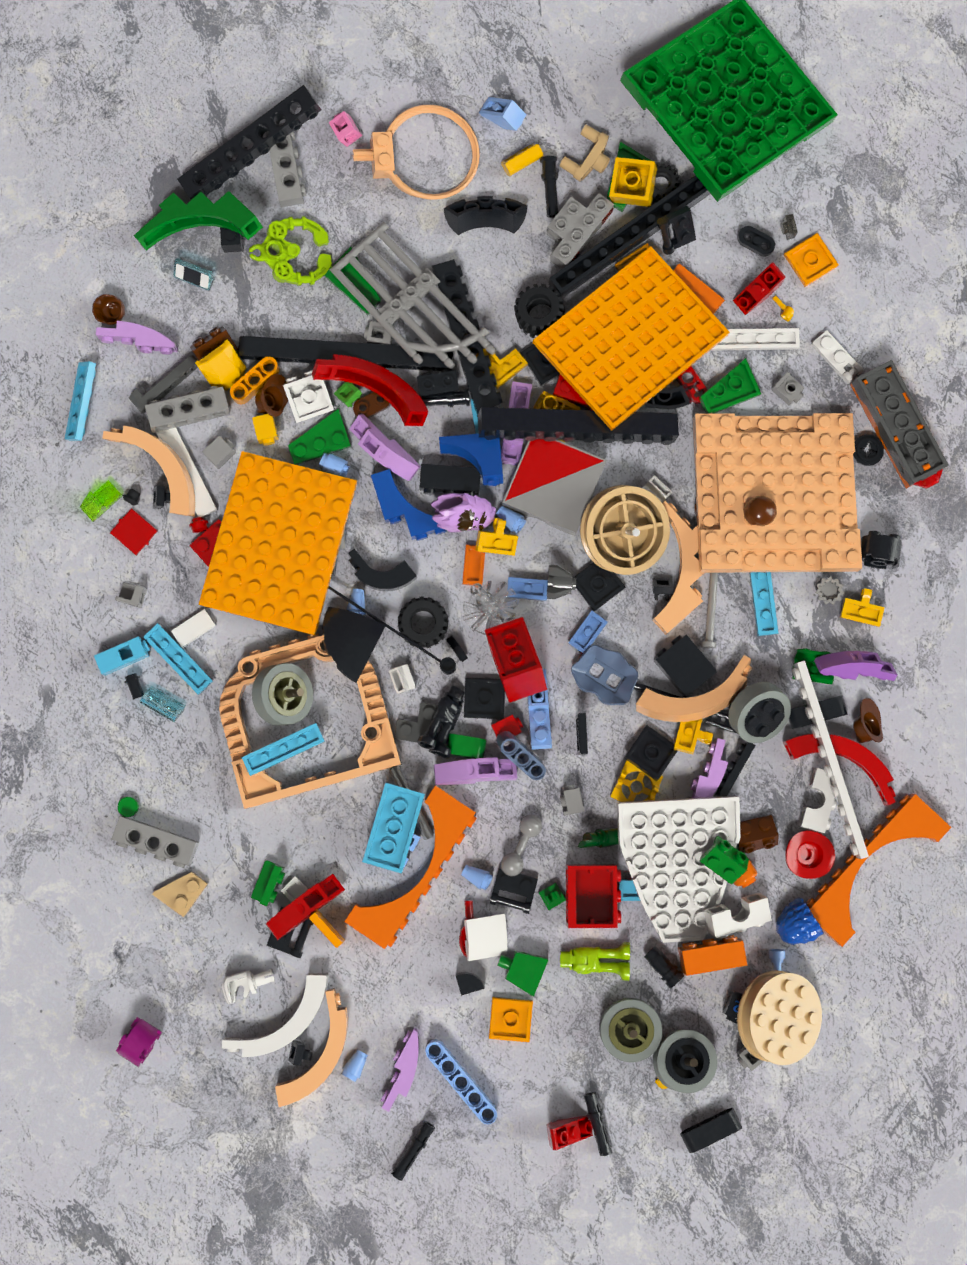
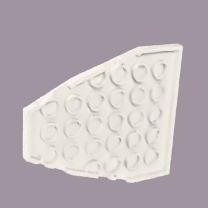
(663, 856)

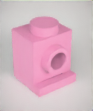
(345, 128)

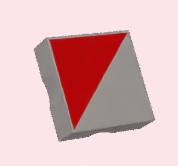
(554, 483)

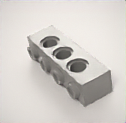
(292, 194)
(198, 413)
(186, 846)

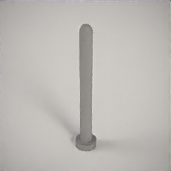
(708, 643)

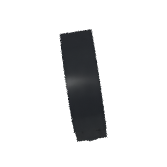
(389, 580)

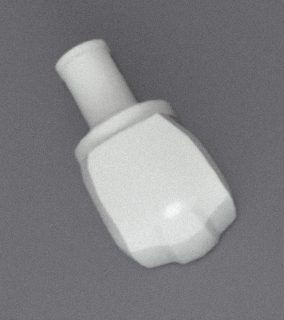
(247, 980)

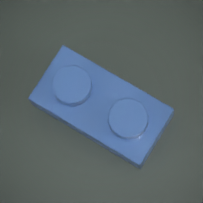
(528, 588)
(587, 632)

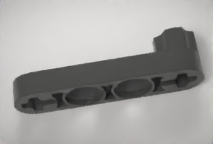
(141, 398)

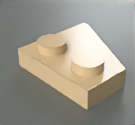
(182, 893)

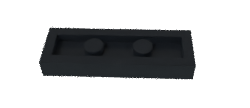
(735, 768)

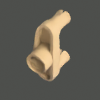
(595, 160)

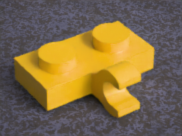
(497, 541)
(861, 610)
(688, 735)

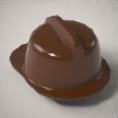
(272, 396)
(868, 723)

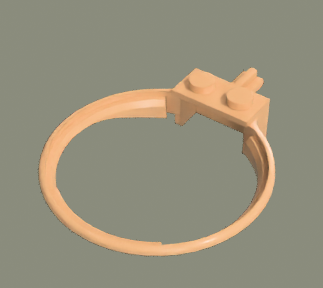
(382, 154)

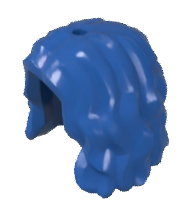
(798, 924)

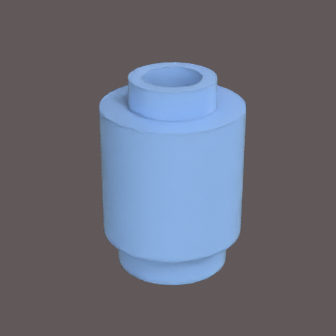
(334, 465)

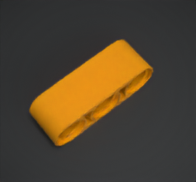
(244, 382)

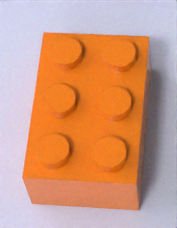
(712, 955)

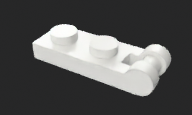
(837, 357)

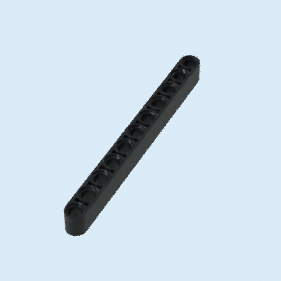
(309, 350)

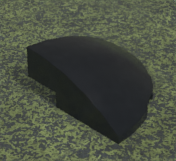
(350, 640)

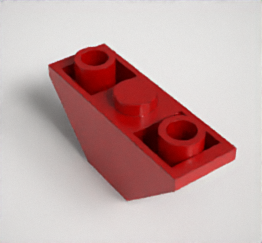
(760, 289)
(568, 1131)

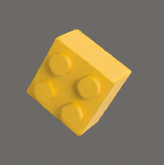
(633, 181)

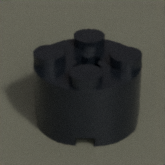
(881, 550)

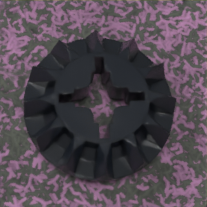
(876, 447)

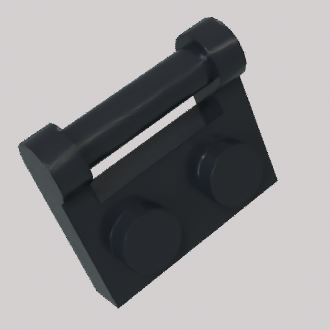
(682, 229)
(519, 885)
(283, 943)

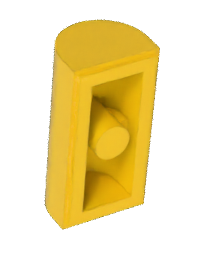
(522, 159)

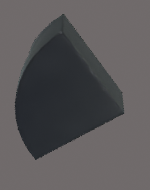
(456, 648)

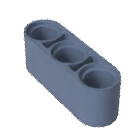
(516, 748)

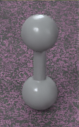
(512, 863)

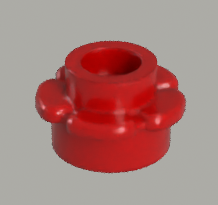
(198, 525)

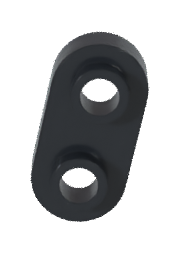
(757, 239)

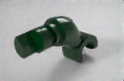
(600, 837)

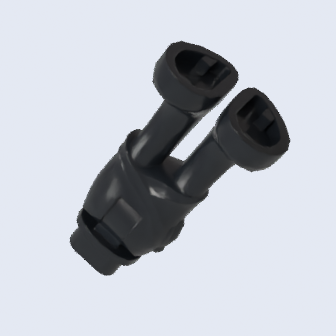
(447, 713)

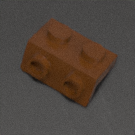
(216, 337)
(757, 834)

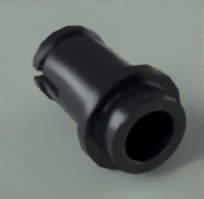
(134, 686)

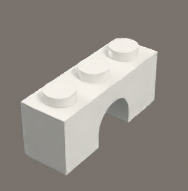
(818, 818)
(754, 912)

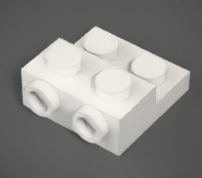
(307, 397)

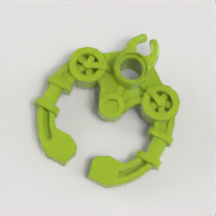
(286, 251)

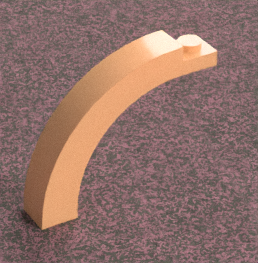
(180, 484)
(698, 707)
(305, 1084)

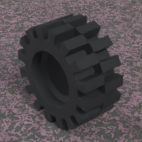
(672, 178)

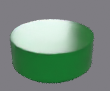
(128, 806)

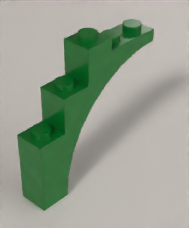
(200, 211)

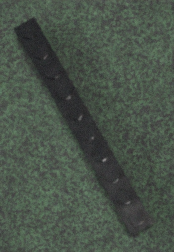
(626, 238)
(575, 425)

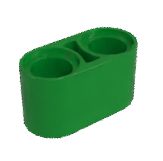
(466, 746)

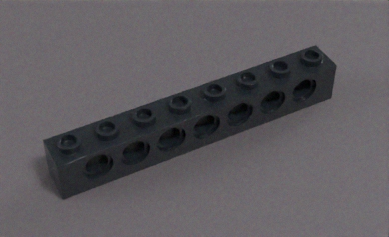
(251, 134)
(447, 272)

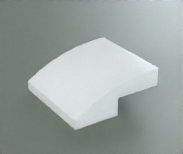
(486, 937)

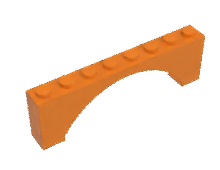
(832, 903)
(383, 920)

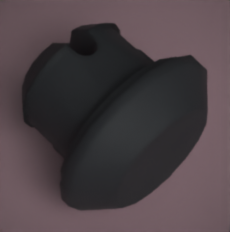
(132, 497)

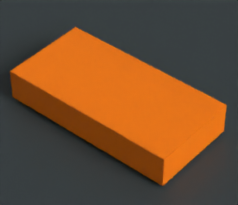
(473, 566)

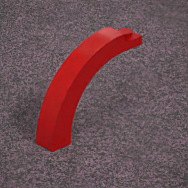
(377, 379)
(853, 751)

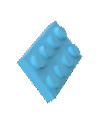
(393, 828)

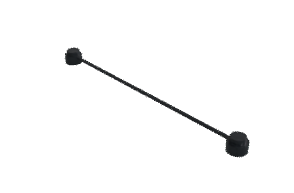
(447, 664)

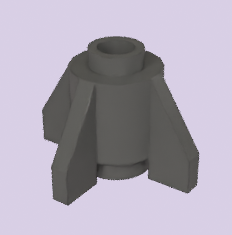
(559, 582)

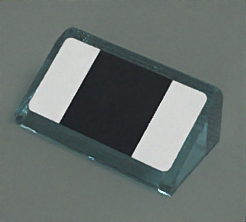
(193, 274)

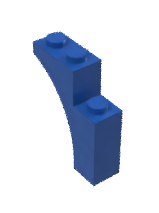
(395, 507)

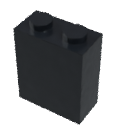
(684, 665)

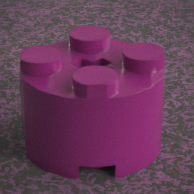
(138, 1042)

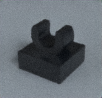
(160, 497)
(662, 586)
(298, 1053)

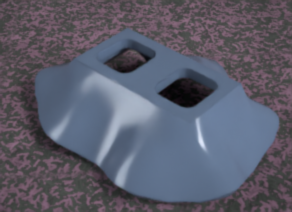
(613, 663)

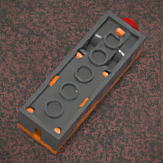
(900, 426)

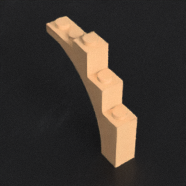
(684, 597)

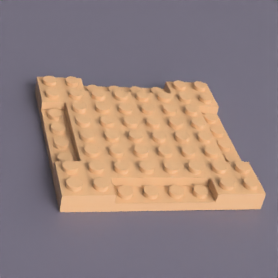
(796, 463)

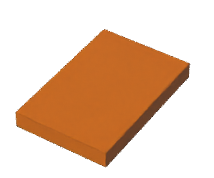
(700, 289)

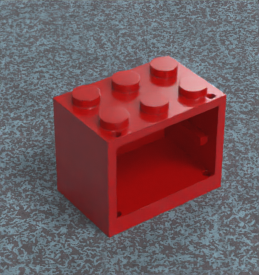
(516, 659)
(592, 896)

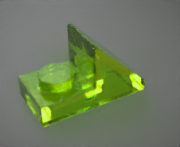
(100, 501)

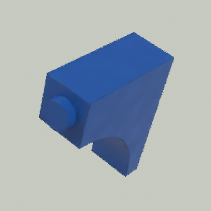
(480, 452)

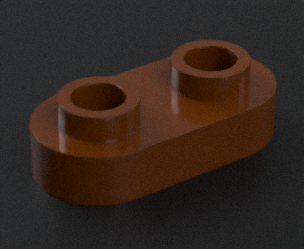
(373, 406)

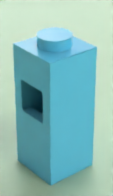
(122, 655)

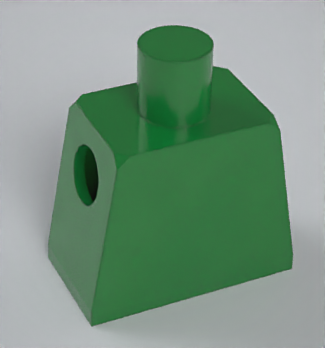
(524, 970)

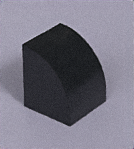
(469, 983)

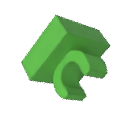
(348, 394)

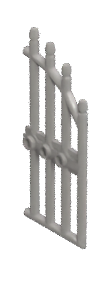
(406, 298)

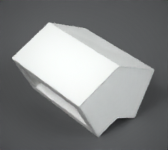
(657, 488)
(402, 679)

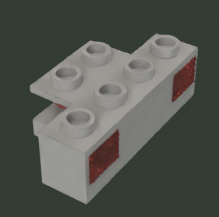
(576, 227)

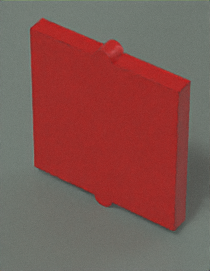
(133, 532)

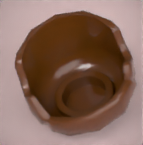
(108, 309)
(760, 511)

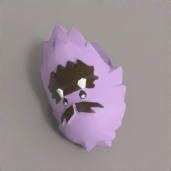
(462, 512)

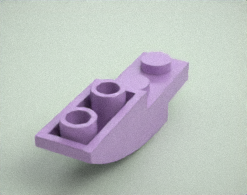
(145, 338)
(382, 449)
(715, 769)
(474, 771)
(407, 1062)

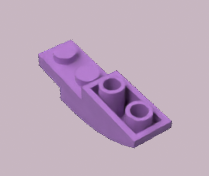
(852, 663)

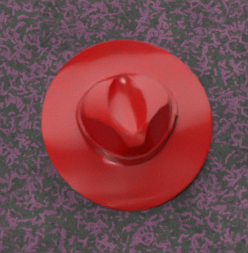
(809, 855)

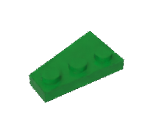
(325, 437)

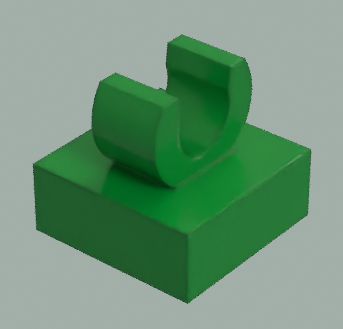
(552, 896)

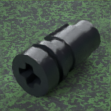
(664, 967)

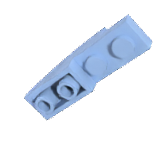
(539, 719)

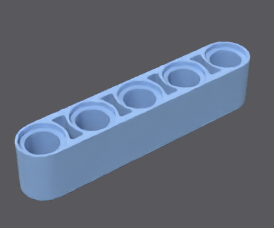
(463, 1091)

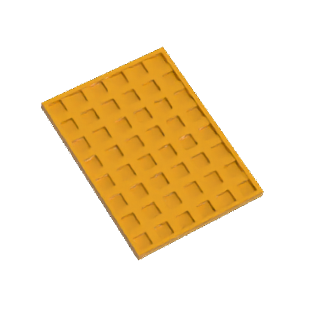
(630, 338)
(278, 543)

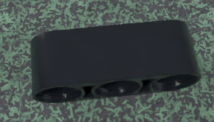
(830, 709)
(711, 1130)

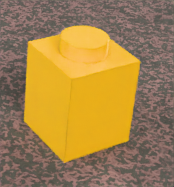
(265, 429)

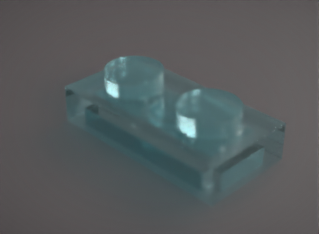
(162, 704)

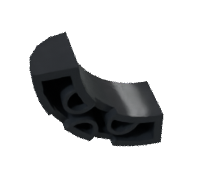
(485, 213)
(671, 398)

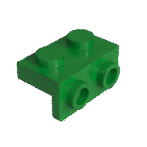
(809, 656)
(725, 860)
(267, 883)

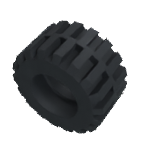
(532, 298)
(428, 605)

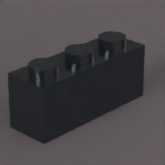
(449, 479)

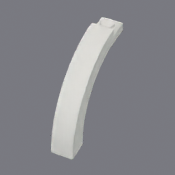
(311, 1002)

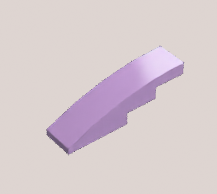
(519, 398)

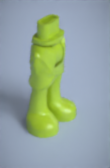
(586, 960)

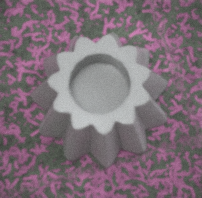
(829, 590)

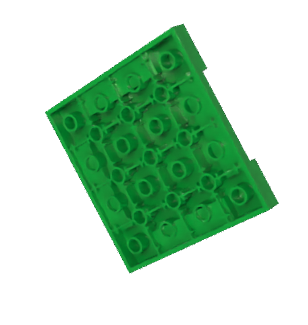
(729, 97)

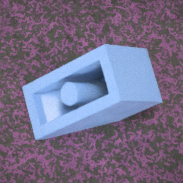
(503, 113)

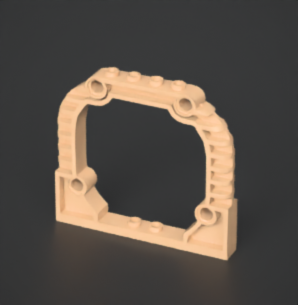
(261, 788)

